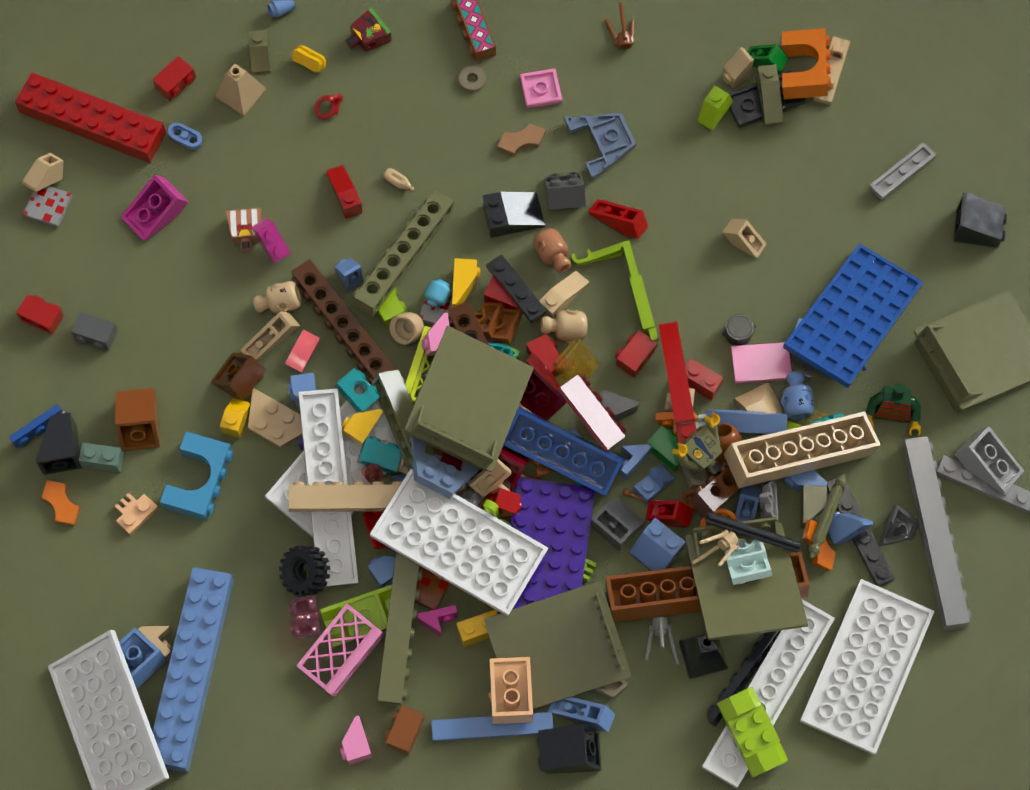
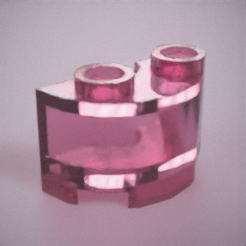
(305, 616)

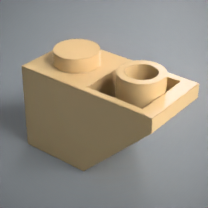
(44, 172)

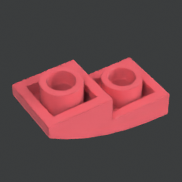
(302, 350)

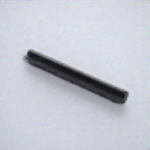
(753, 532)

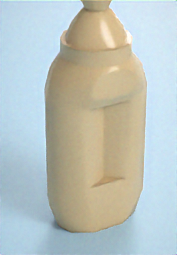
(397, 179)

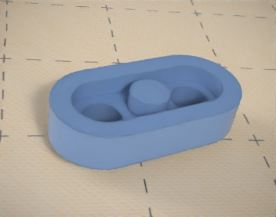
(186, 136)

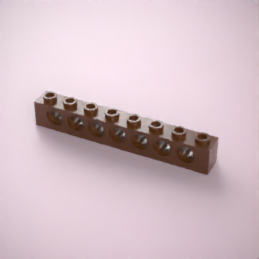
(308, 272)

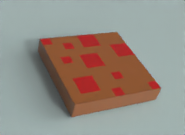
(431, 589)

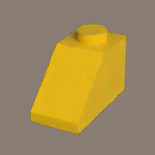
(235, 418)
(360, 425)

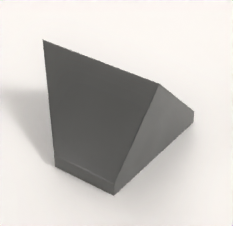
(899, 527)

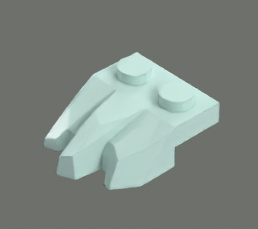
(748, 562)

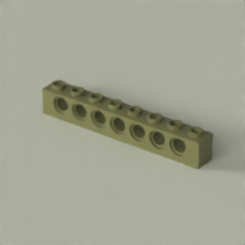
(371, 303)

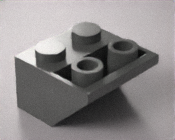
(565, 190)
(616, 523)

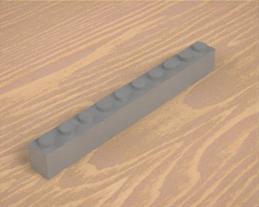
(935, 533)

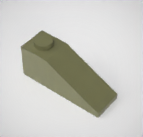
(769, 94)

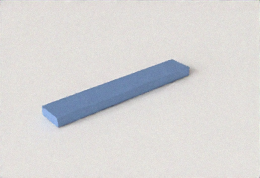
(484, 728)

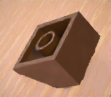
(239, 375)

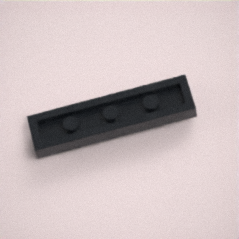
(516, 288)

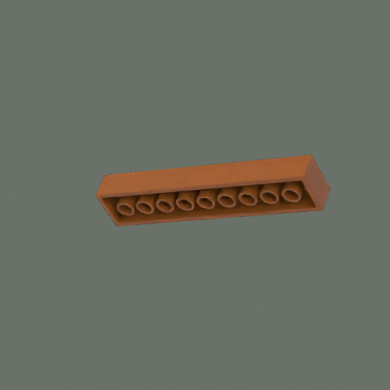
(668, 592)

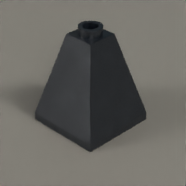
(702, 656)

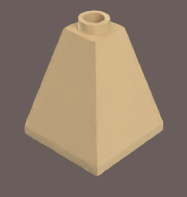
(239, 90)

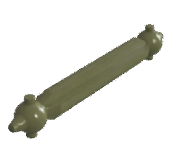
(827, 516)

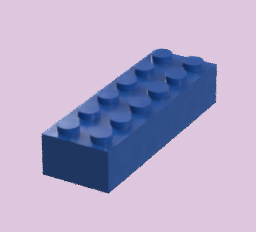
(563, 451)

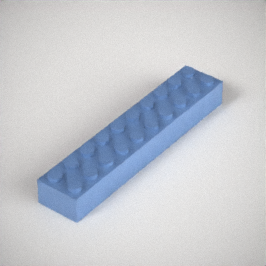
(191, 666)

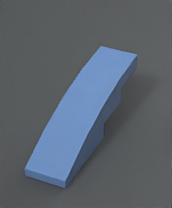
(752, 421)

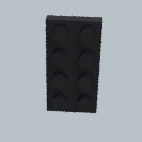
(747, 105)

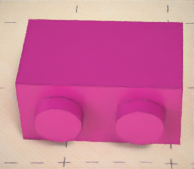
(270, 240)

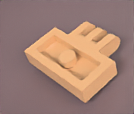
(135, 512)

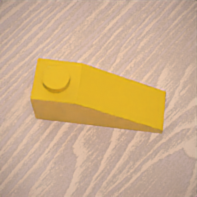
(464, 279)

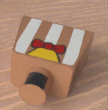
(240, 227)

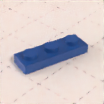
(34, 428)

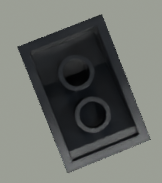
(512, 212)

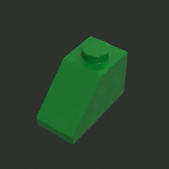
(768, 55)
(662, 445)

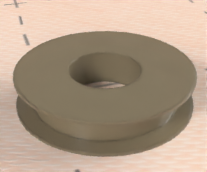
(472, 71)

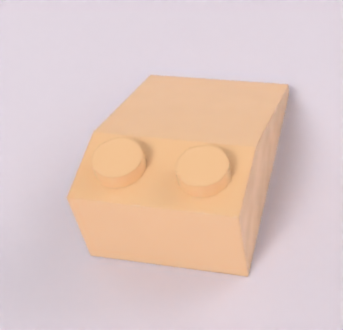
(511, 690)

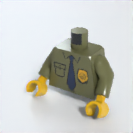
(701, 447)

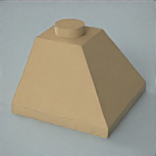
(760, 400)

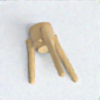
(727, 541)

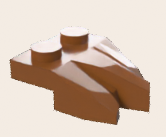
(498, 322)

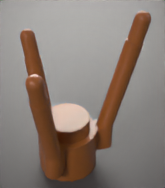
(624, 39)

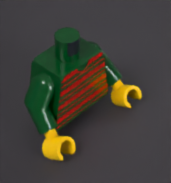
(896, 405)

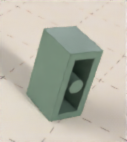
(101, 457)

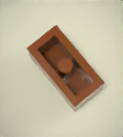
(404, 730)

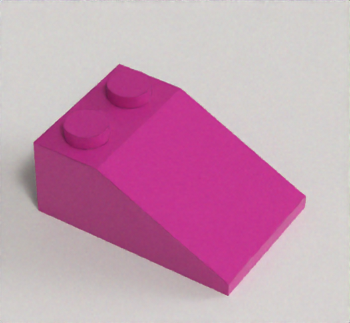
(154, 207)

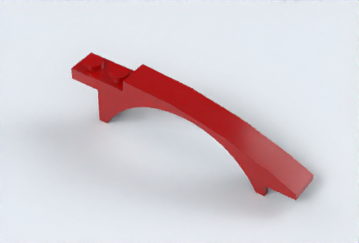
(677, 380)

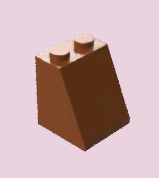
(137, 419)

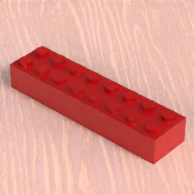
(90, 117)

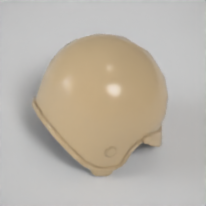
(406, 327)

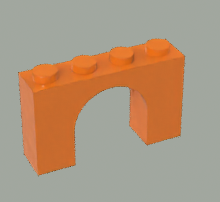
(815, 80)

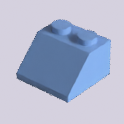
(301, 383)
(657, 546)
(141, 656)

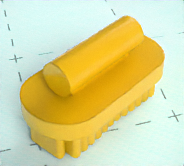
(309, 58)

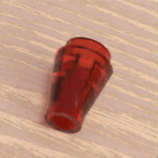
(375, 475)

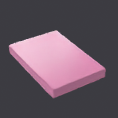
(760, 363)

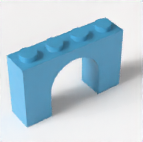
(199, 502)

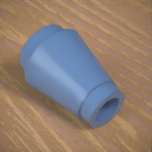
(280, 7)

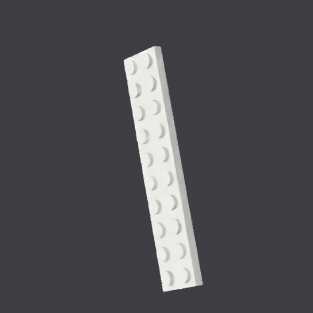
(327, 464)
(773, 687)

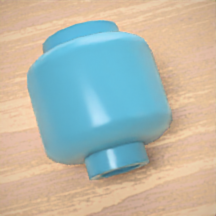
(437, 293)

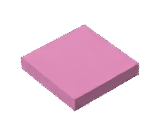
(541, 88)

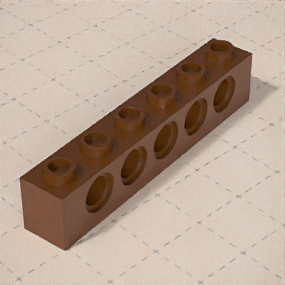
(462, 315)
(703, 498)

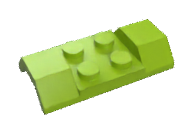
(372, 606)
(752, 732)

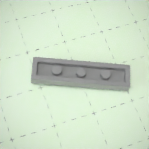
(902, 171)

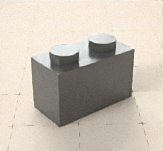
(94, 331)

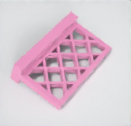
(354, 660)

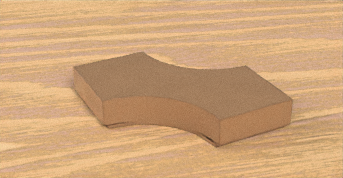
(528, 137)

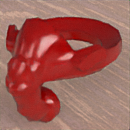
(335, 101)

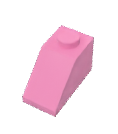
(433, 336)
(355, 743)

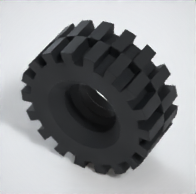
(293, 570)

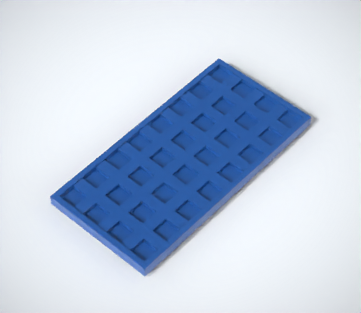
(853, 315)

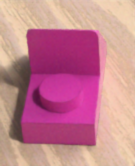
(432, 618)

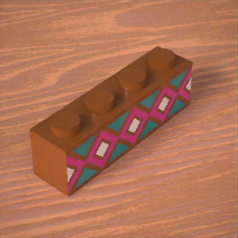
(474, 28)

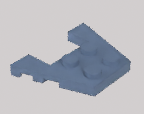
(610, 135)
(436, 474)

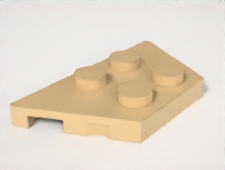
(273, 420)

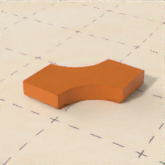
(65, 511)
(826, 556)

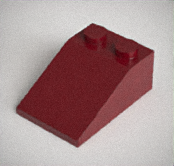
(541, 391)

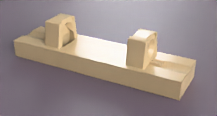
(839, 49)

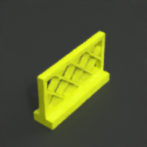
(417, 368)

